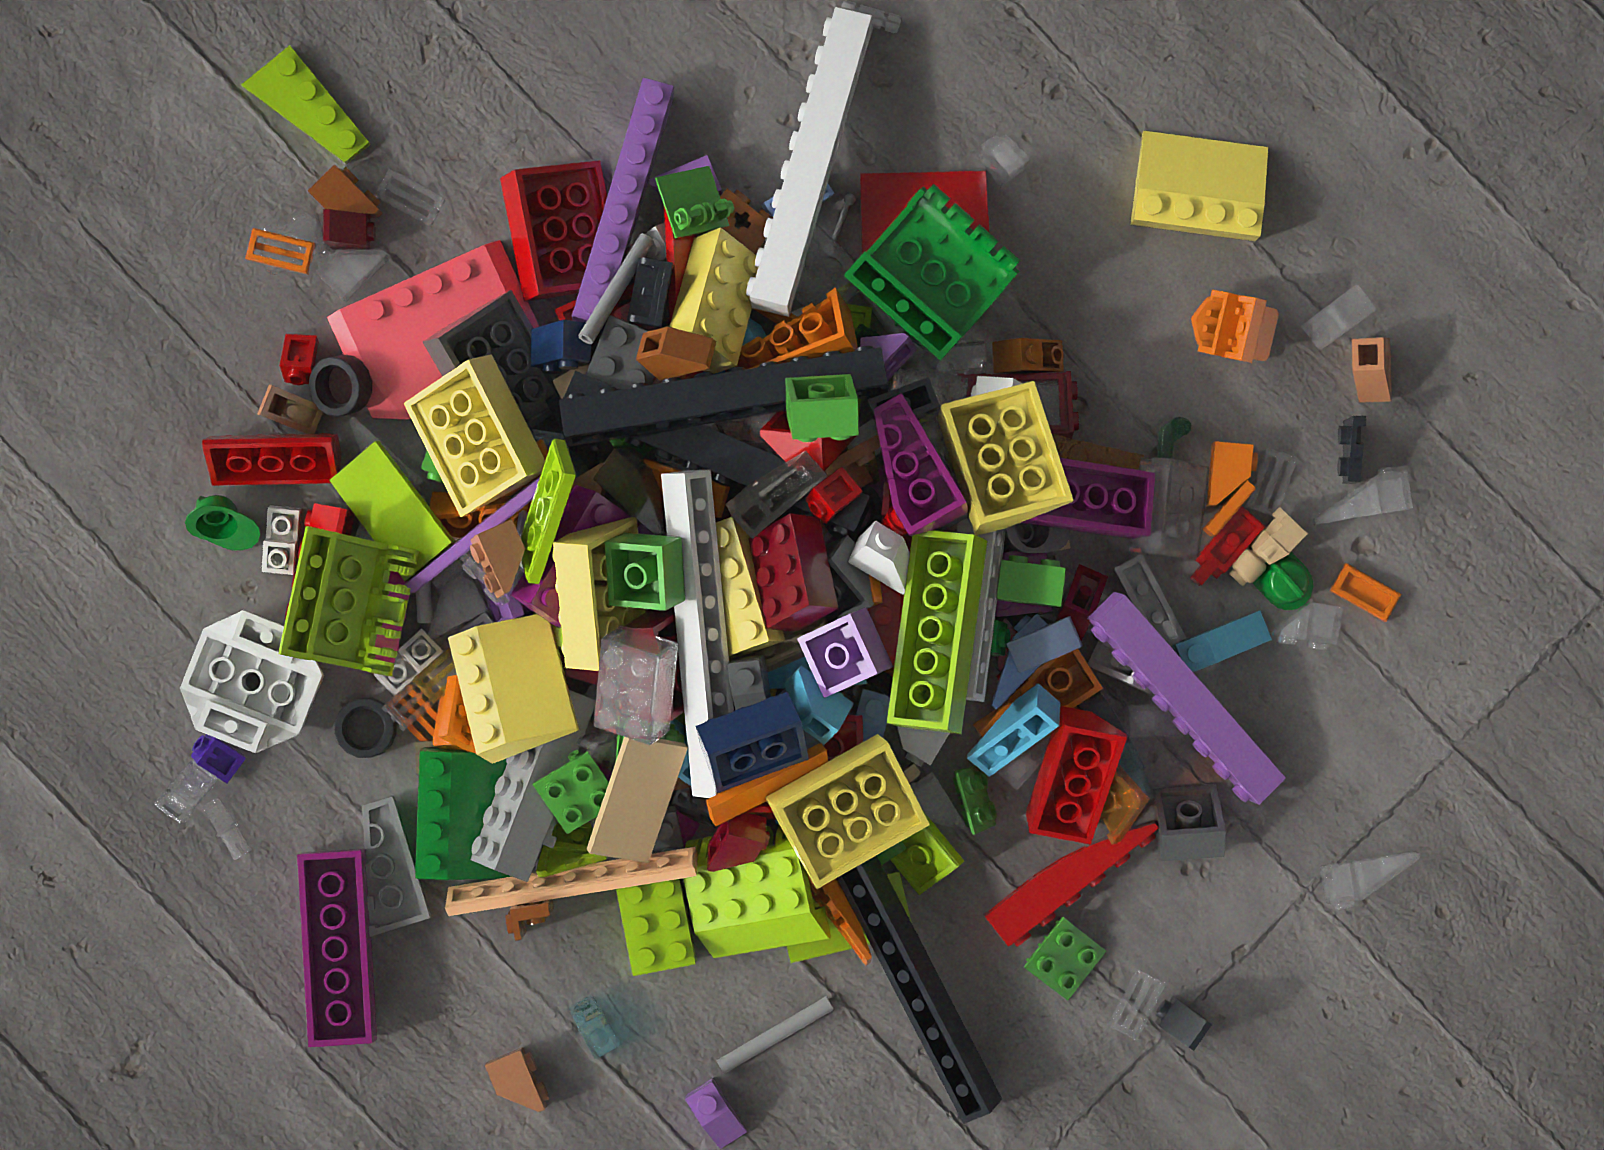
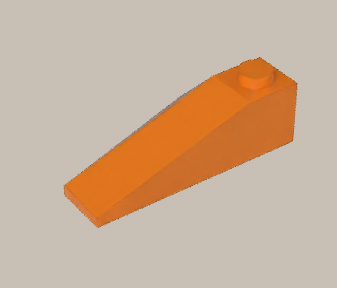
(842, 916)

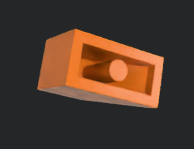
(1229, 468)

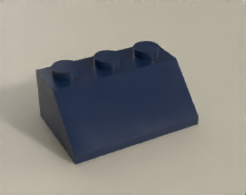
(752, 742)

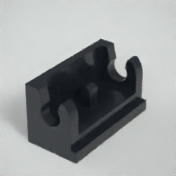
(650, 292)

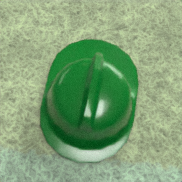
(221, 523)
(1286, 583)

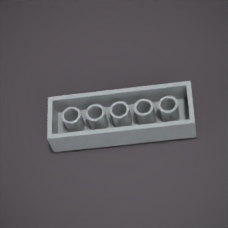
(518, 815)

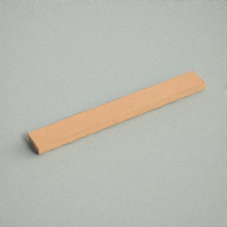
(577, 881)

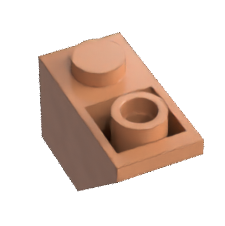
(1372, 369)
(500, 556)
(515, 1080)

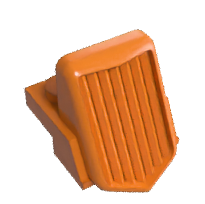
(1235, 326)
(452, 724)

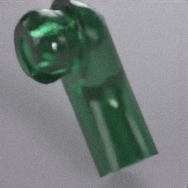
(1171, 433)

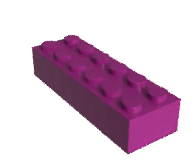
(336, 948)

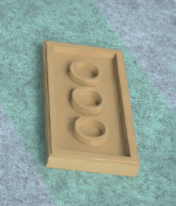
(637, 799)

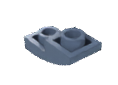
(1044, 644)

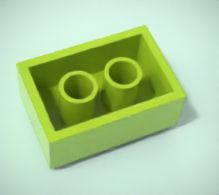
(656, 926)

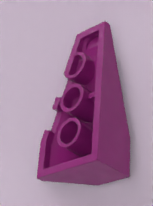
(916, 476)

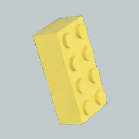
(714, 295)

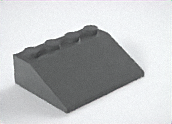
(505, 333)

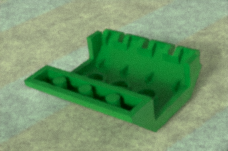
(934, 271)

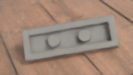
(1148, 598)

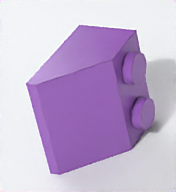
(845, 652)

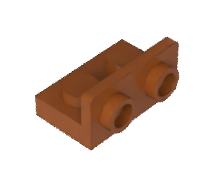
(531, 912)

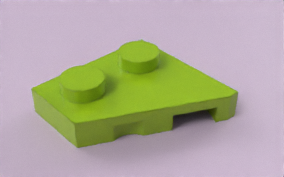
(568, 851)

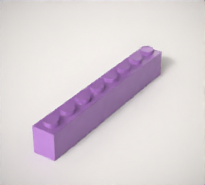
(625, 194)
(1186, 698)

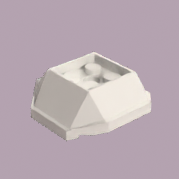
(218, 689)

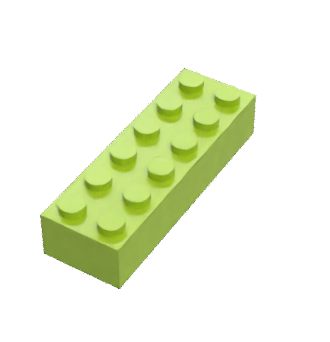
(937, 631)

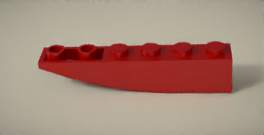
(1060, 884)

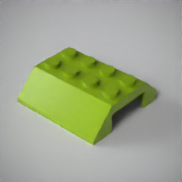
(344, 600)
(755, 902)

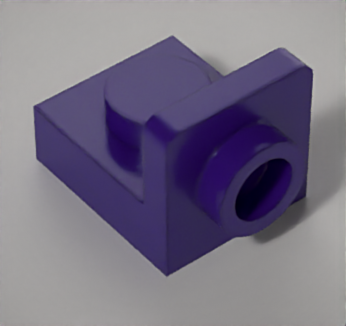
(217, 757)

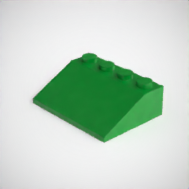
(452, 801)

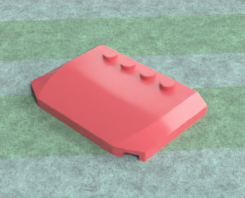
(391, 325)

